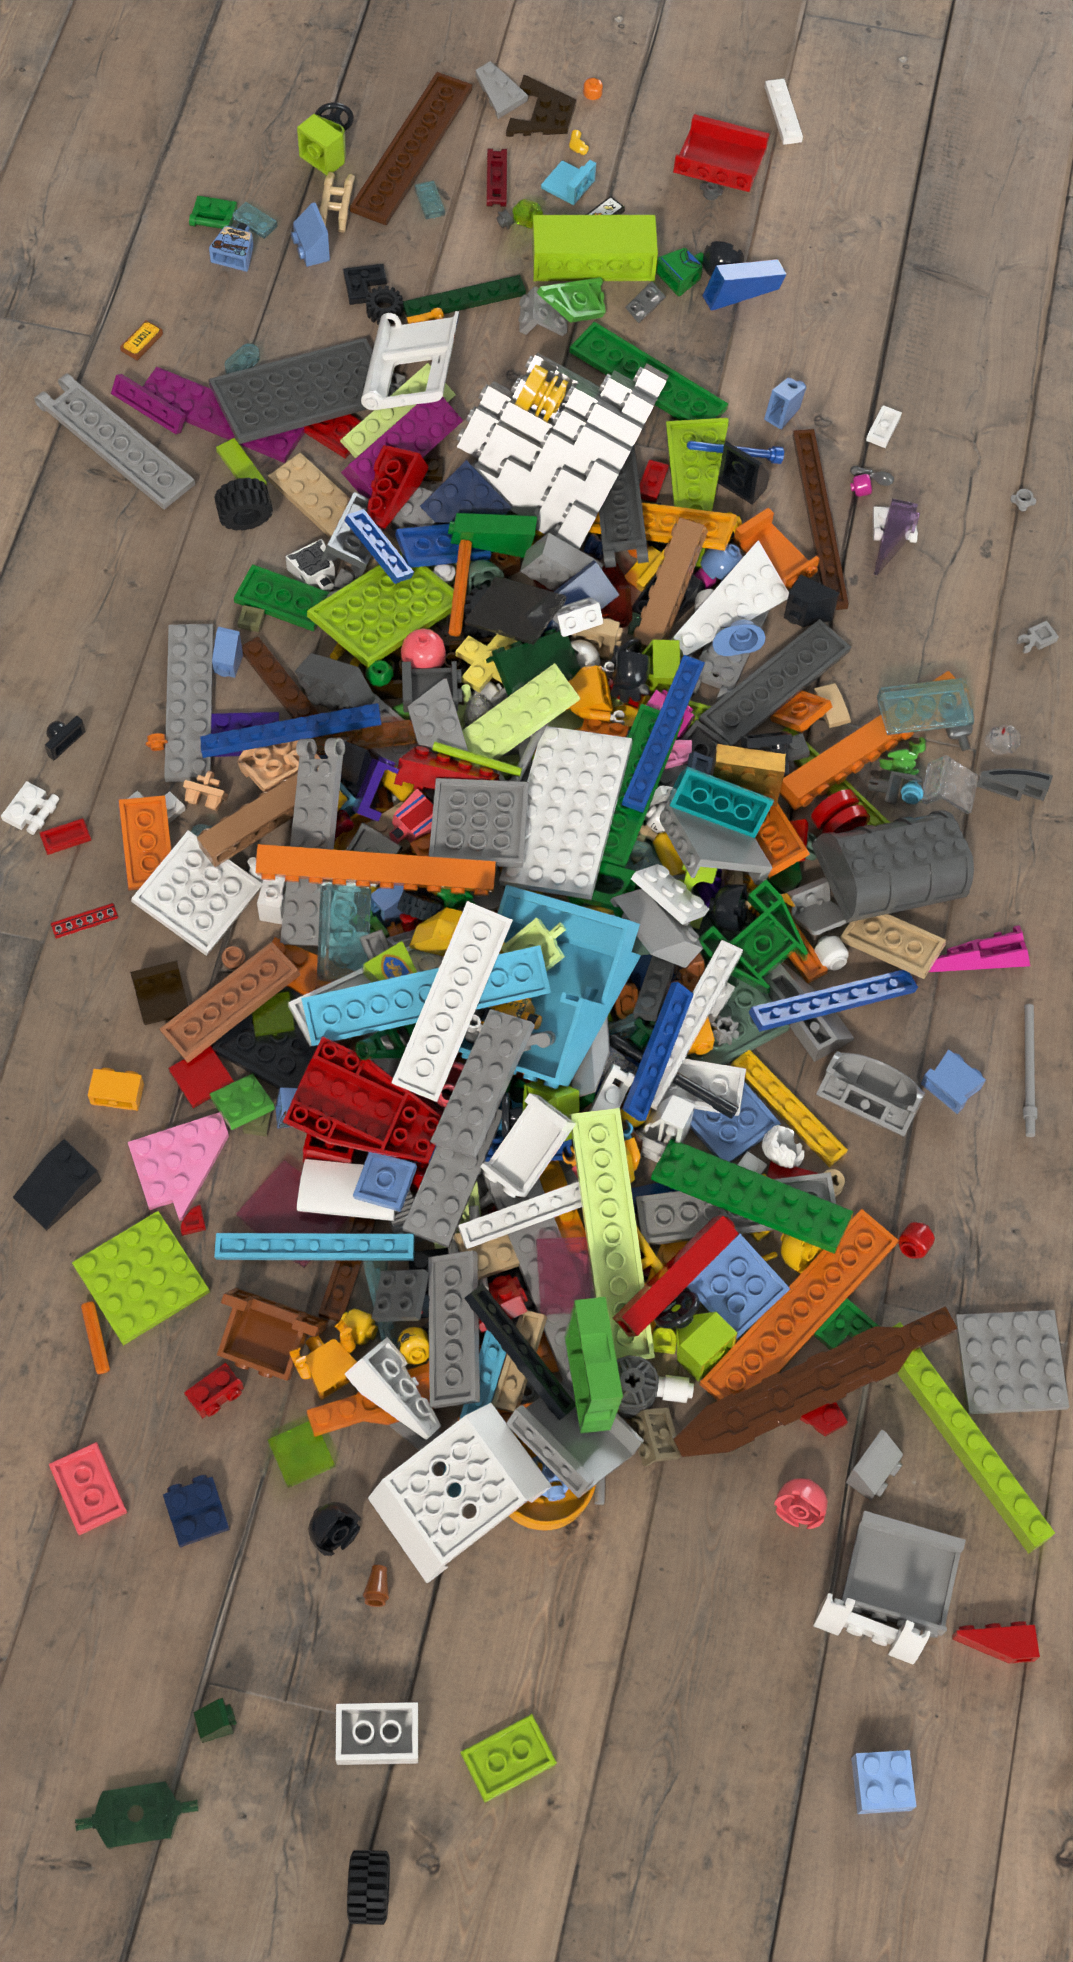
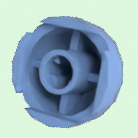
(720, 562)

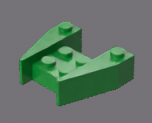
(764, 941)

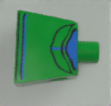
(680, 270)

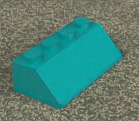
(719, 802)

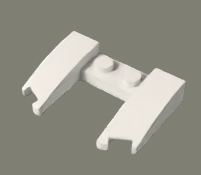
(905, 1642)

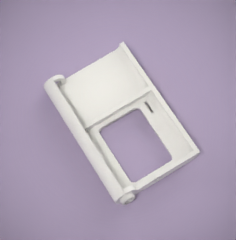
(404, 345)

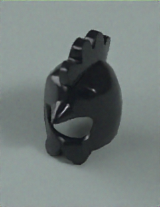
(630, 675)

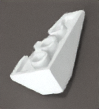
(386, 1382)

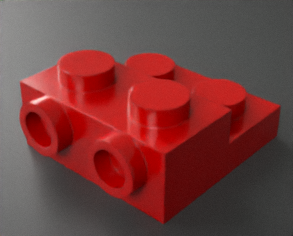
(508, 1295)

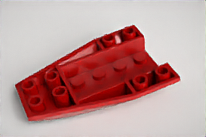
(359, 1107)

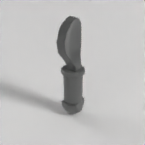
(882, 477)

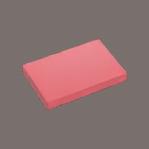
(87, 1488)

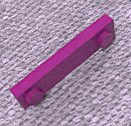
(148, 404)

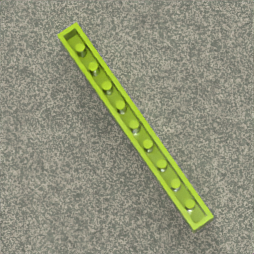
(975, 1451)

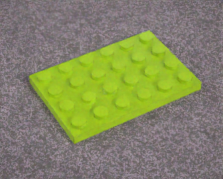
(377, 615)

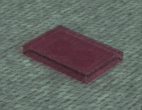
(562, 1273)

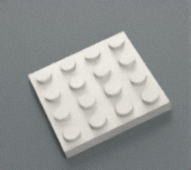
(195, 896)

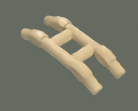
(341, 207)

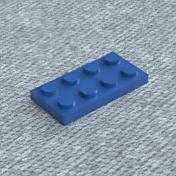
(432, 546)

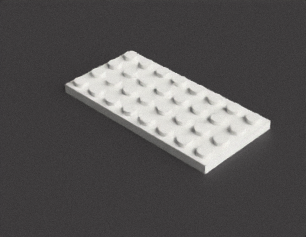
(569, 811)

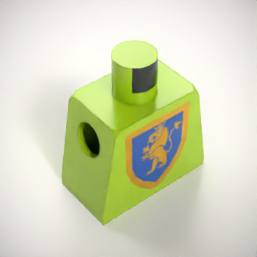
(389, 964)

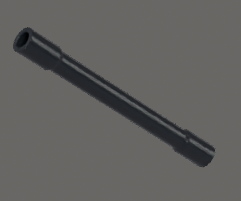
(717, 1102)

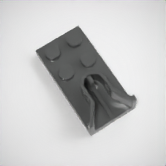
(345, 543)

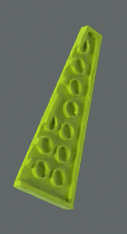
(694, 471)

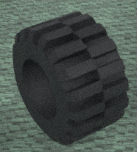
(243, 504)
(368, 1887)

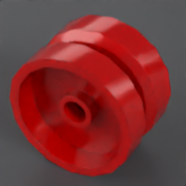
(840, 813)

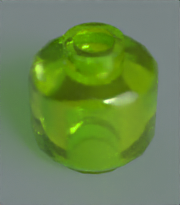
(524, 212)

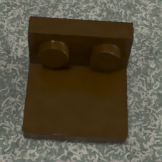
(159, 992)

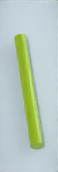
(478, 759)

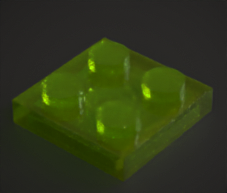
(300, 1454)

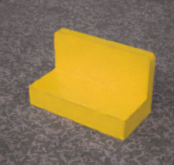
(642, 573)

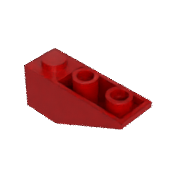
(1007, 1644)

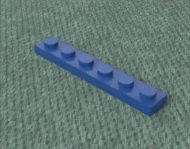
(658, 1051)

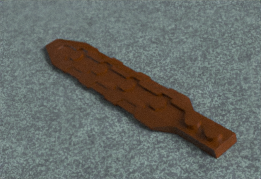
(809, 1385)

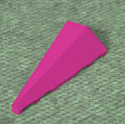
(988, 953)

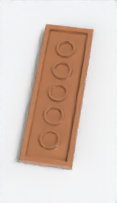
(229, 1002)

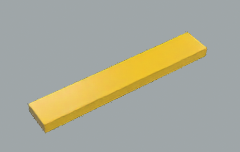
(790, 1109)

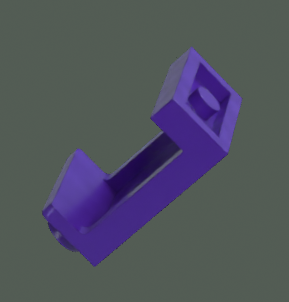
(369, 787)

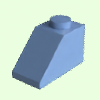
(227, 652)

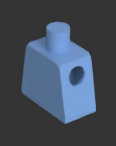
(786, 394)

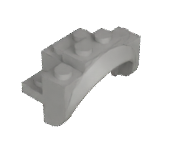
(872, 1091)

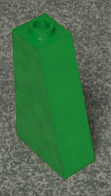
(494, 533)

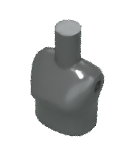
(961, 734)

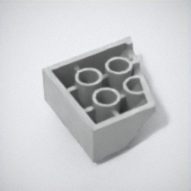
(659, 929)

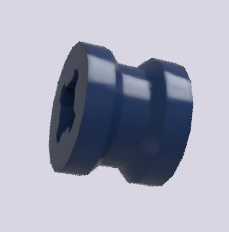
(594, 546)

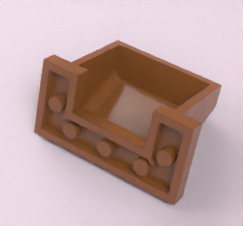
(264, 1333)

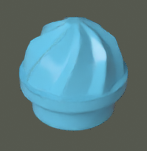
(912, 792)

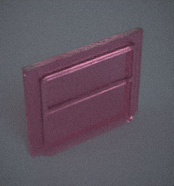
(275, 1208)

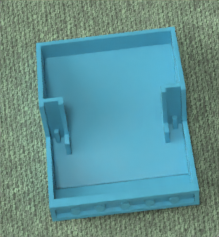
(581, 983)

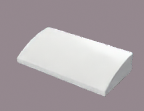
(329, 1189)

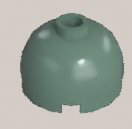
(481, 573)

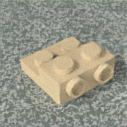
(602, 637)

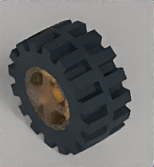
(418, 905)

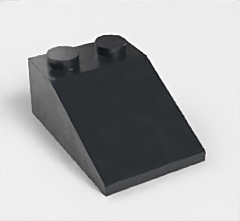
(742, 474)
(57, 1184)

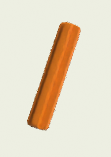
(95, 1338)

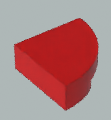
(193, 1221)

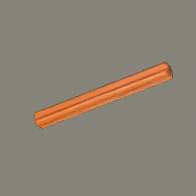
(460, 588)

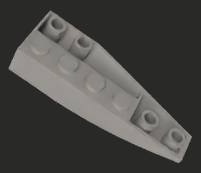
(817, 1035)

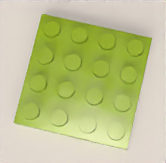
(140, 1277)

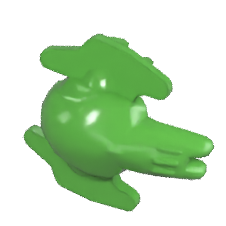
(903, 760)

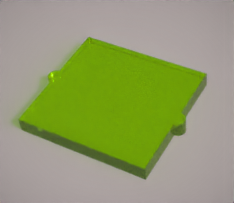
(273, 1016)

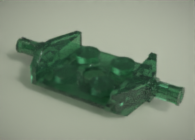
(157, 1823)

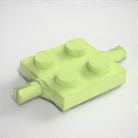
(537, 934)

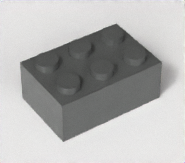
(333, 683)

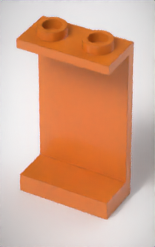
(782, 553)

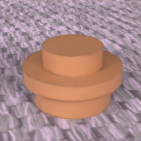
(233, 957)

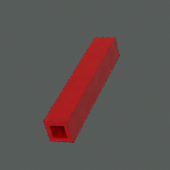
(676, 1275)

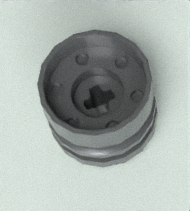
(646, 1387)

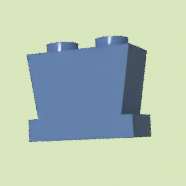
(953, 1081)

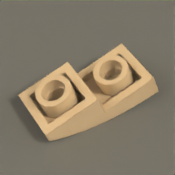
(838, 714)

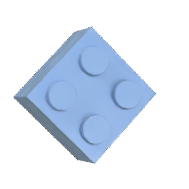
(883, 1782)

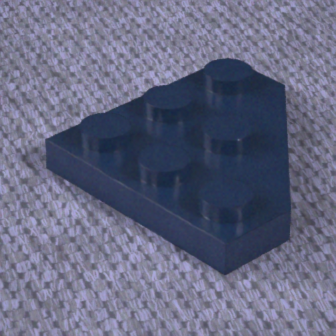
(464, 493)

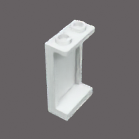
(528, 1147)

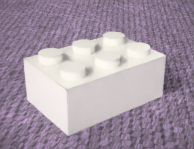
(376, 1733)

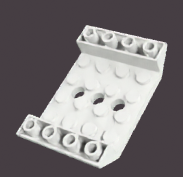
(492, 1474)

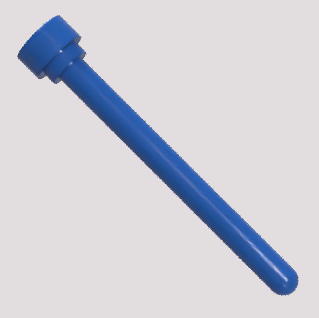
(774, 454)

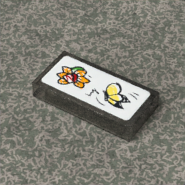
(608, 207)

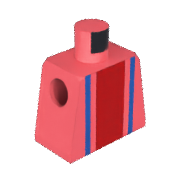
(412, 818)

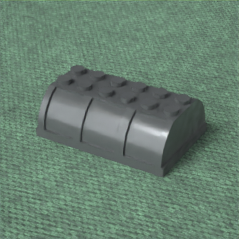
(896, 865)

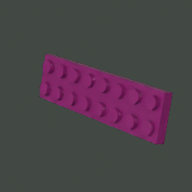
(204, 412)

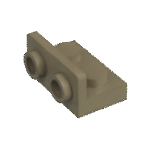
(658, 1434)

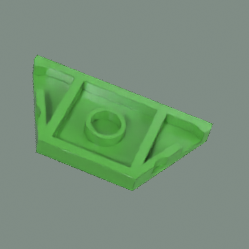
(576, 299)

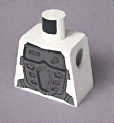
(308, 568)

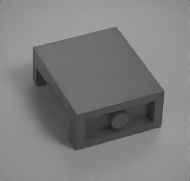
(419, 681)

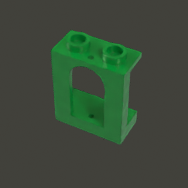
(602, 899)

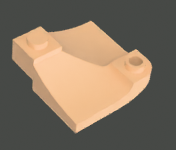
(270, 764)

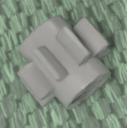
(725, 1024)

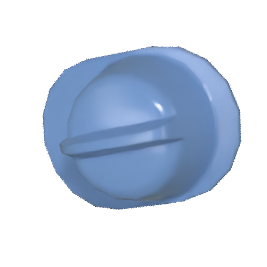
(739, 638)

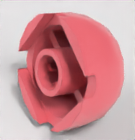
(423, 649)
(802, 1502)

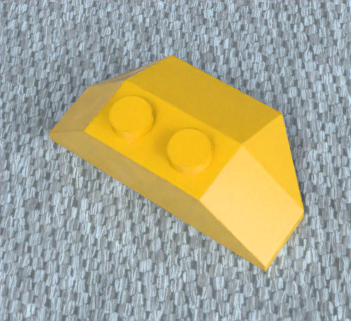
(436, 932)

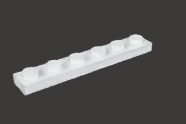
(520, 1215)

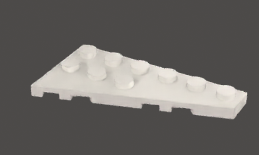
(743, 594)

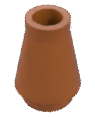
(377, 1587)

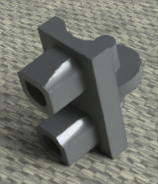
(645, 302)

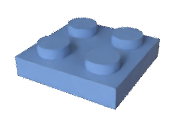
(385, 1181)

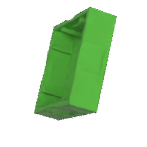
(593, 1365)

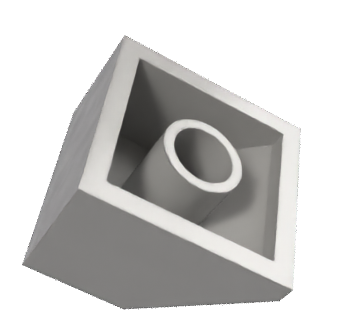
(875, 1466)

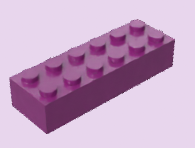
(416, 432)

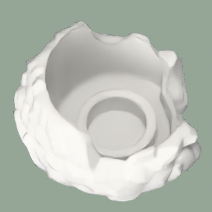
(780, 1147)

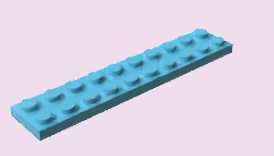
(401, 999)

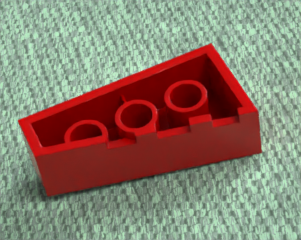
(423, 768)

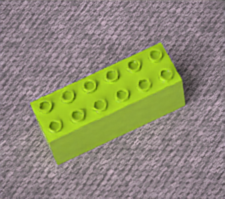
(594, 247)

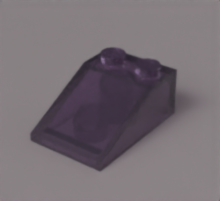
(899, 523)

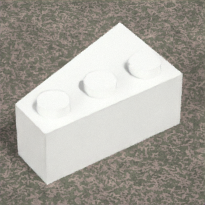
(669, 1121)

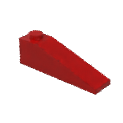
(395, 481)

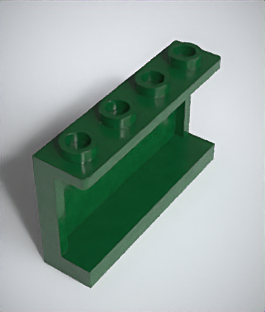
(526, 661)

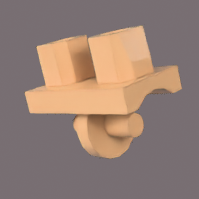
(215, 795)

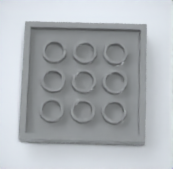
(480, 820)
(1011, 1362)

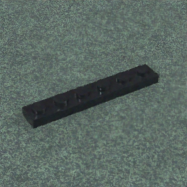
(520, 1352)

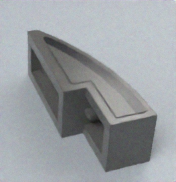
(1016, 782)

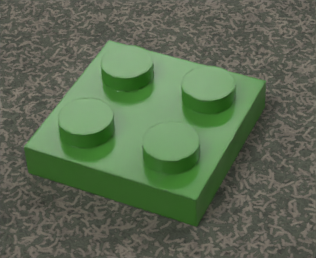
(242, 1101)

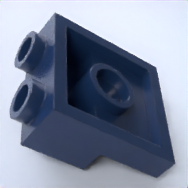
(195, 1510)

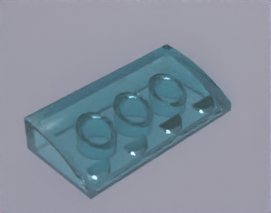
(925, 706)
(342, 921)

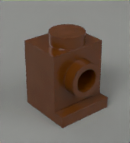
(506, 563)

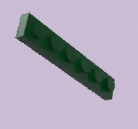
(467, 297)

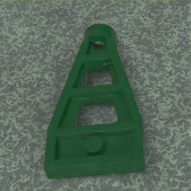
(377, 1050)

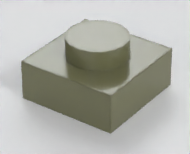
(251, 618)
(258, 1126)

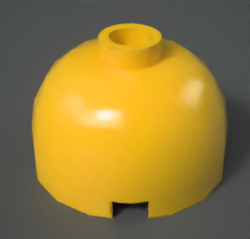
(798, 1253)

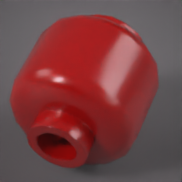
(916, 1240)

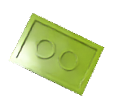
(508, 1758)

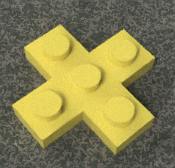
(476, 654)

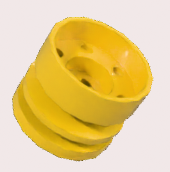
(541, 393)

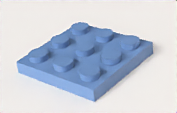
(734, 1136)
(738, 1285)

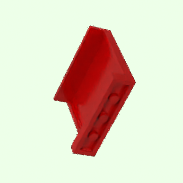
(722, 153)

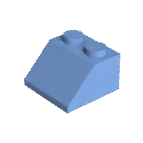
(311, 237)

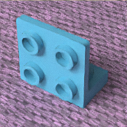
(570, 182)

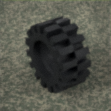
(383, 296)

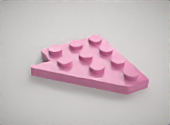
(178, 1161)

